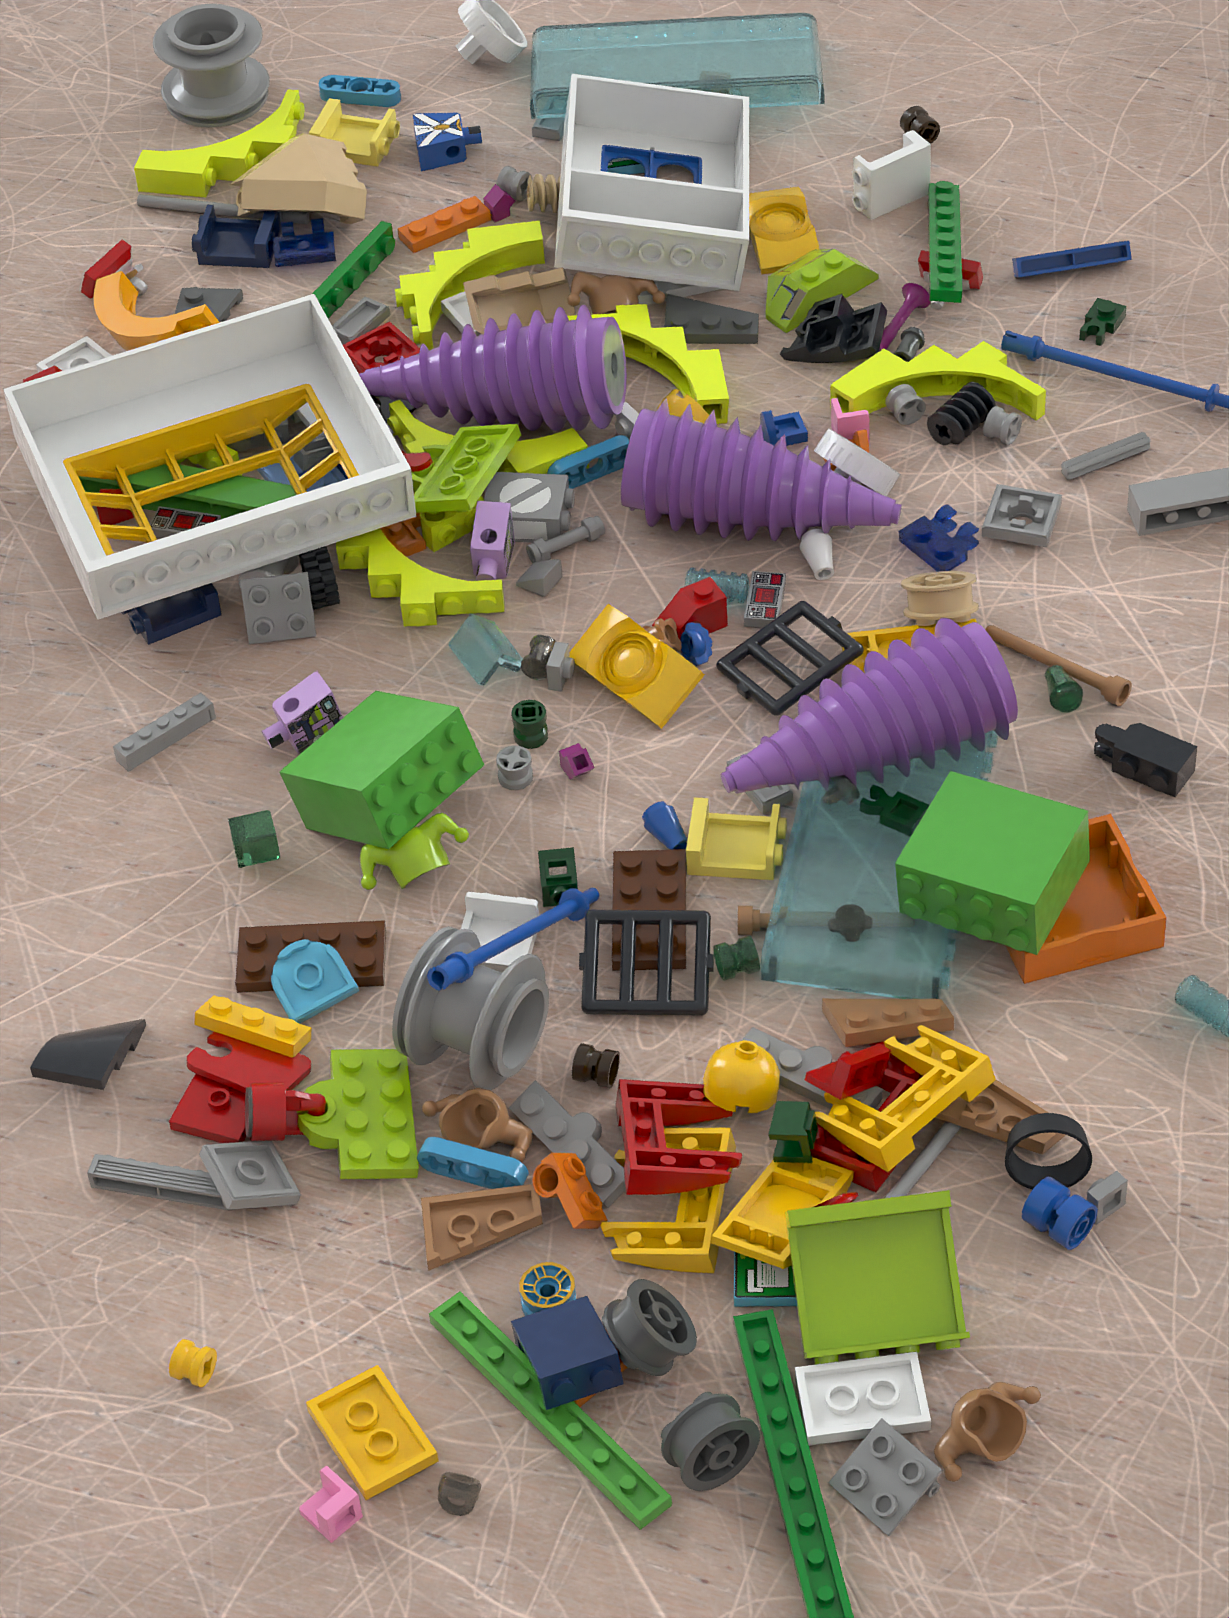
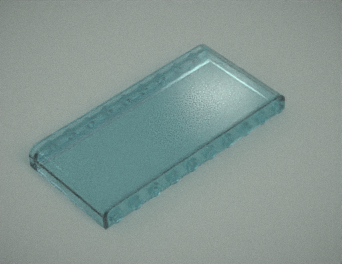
(752, 56)
(850, 859)

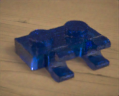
(305, 248)
(933, 544)

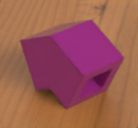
(498, 203)
(575, 761)

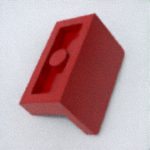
(852, 1072)

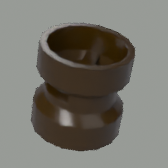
(918, 119)
(595, 1065)

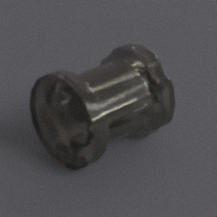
(535, 662)

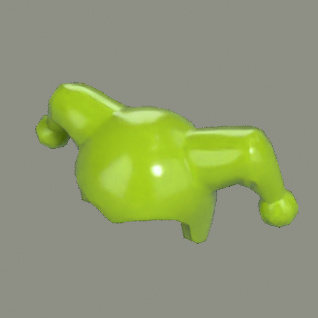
(414, 853)

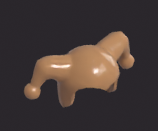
(611, 291)
(480, 1121)
(986, 1425)

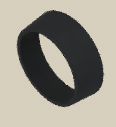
(1067, 1173)

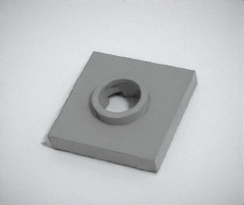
(1015, 502)

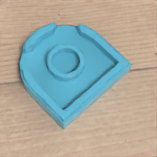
(310, 979)

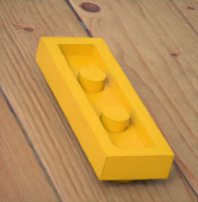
(253, 1026)

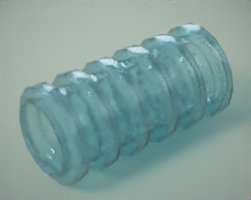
(731, 585)
(1204, 1003)

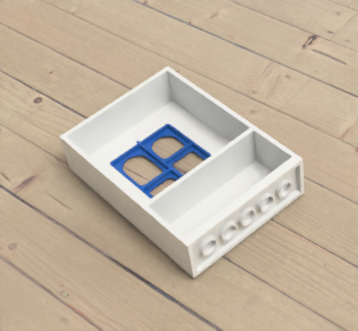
(647, 223)

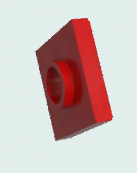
(379, 342)

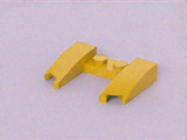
(886, 1136)
(687, 1241)

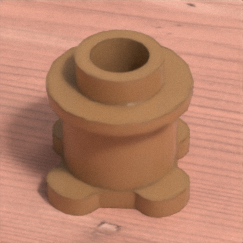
(665, 632)

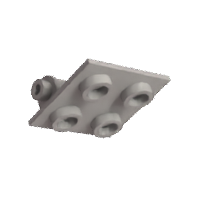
(278, 608)
(886, 1477)

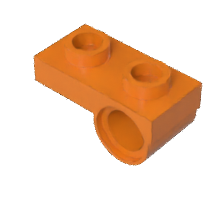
(565, 1178)

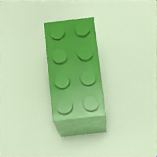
(382, 768)
(993, 862)

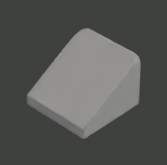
(541, 576)

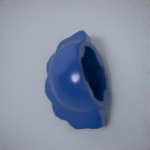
(696, 644)

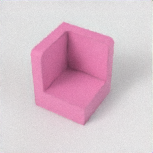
(848, 423)
(332, 1507)

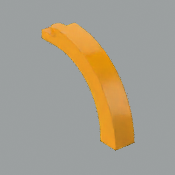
(116, 305)

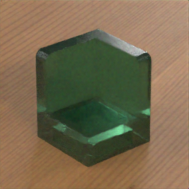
(254, 838)

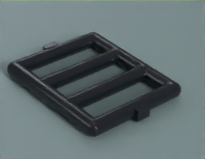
(779, 628)
(663, 1004)

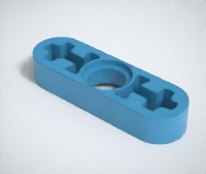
(377, 91)
(610, 457)
(471, 1164)

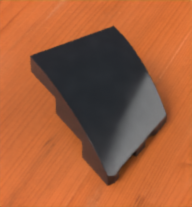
(837, 332)
(87, 1055)

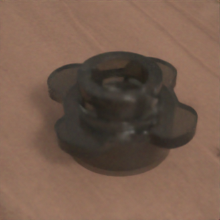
(850, 922)

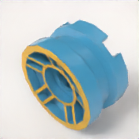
(541, 1282)

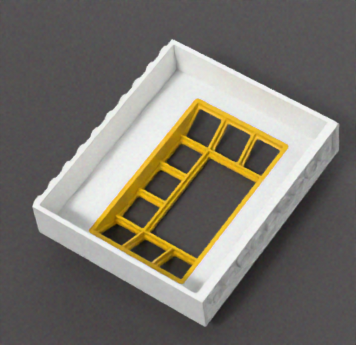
(196, 398)

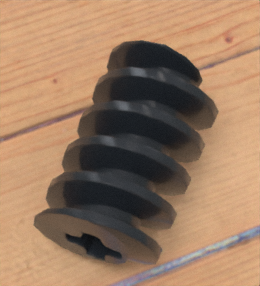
(960, 414)

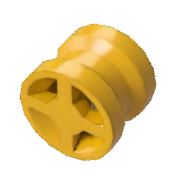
(192, 1362)

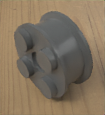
(649, 1328)
(709, 1441)

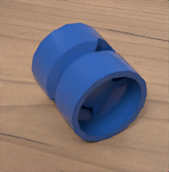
(1054, 1210)

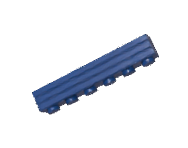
(1071, 259)

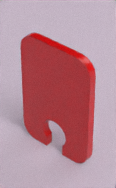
(247, 1064)

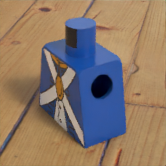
(442, 139)

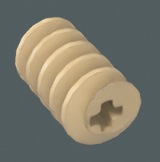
(543, 192)

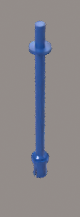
(1035, 348)
(460, 966)

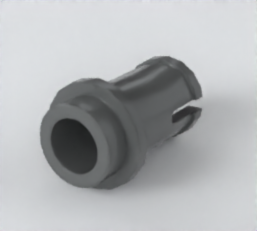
(911, 341)

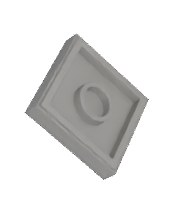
(249, 1174)

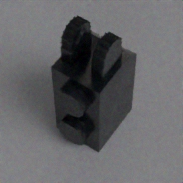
(1147, 756)

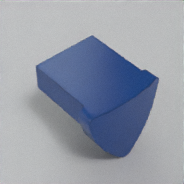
(787, 424)

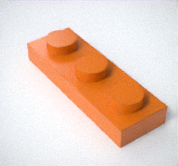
(444, 224)

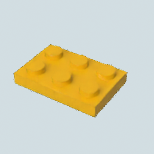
(372, 1432)

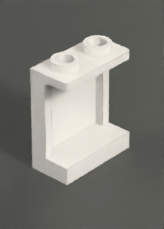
(893, 178)
(494, 916)

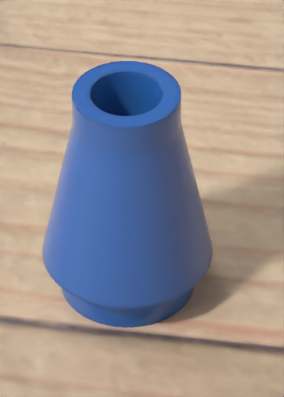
(664, 825)

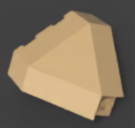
(304, 177)
(517, 294)

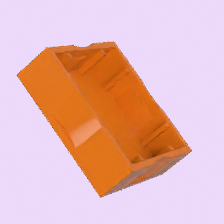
(1106, 915)

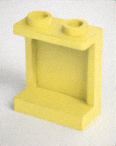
(364, 138)
(734, 843)

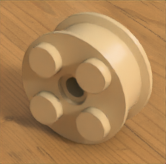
(940, 596)

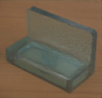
(483, 649)

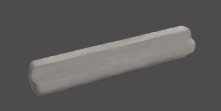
(1105, 455)

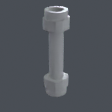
(590, 528)

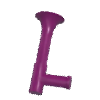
(915, 297)

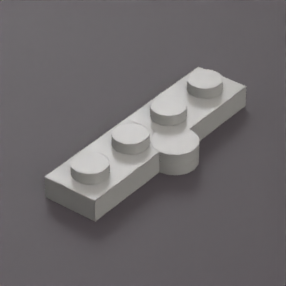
(795, 1063)
(571, 1135)

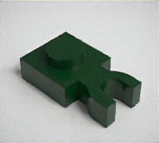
(1102, 318)
(896, 812)

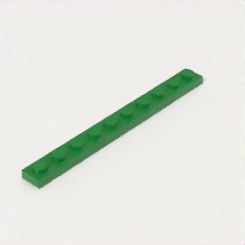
(792, 1467)

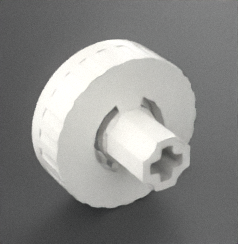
(489, 30)
(856, 462)

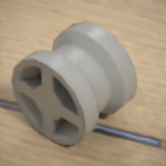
(514, 182)
(905, 404)
(1002, 425)
(514, 767)

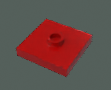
(211, 1111)

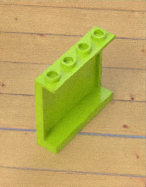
(876, 1276)

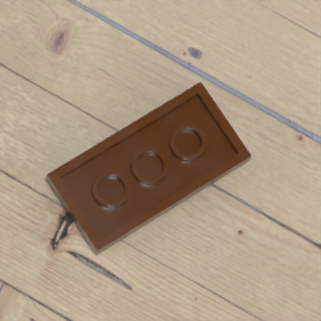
(649, 883)
(358, 943)

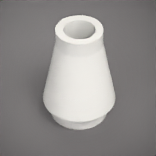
(817, 550)

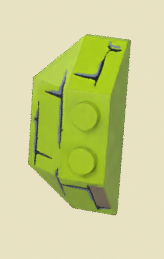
(810, 280)

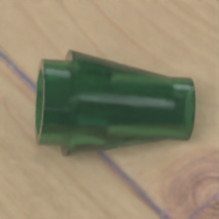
(1063, 690)

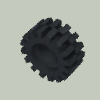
(321, 577)

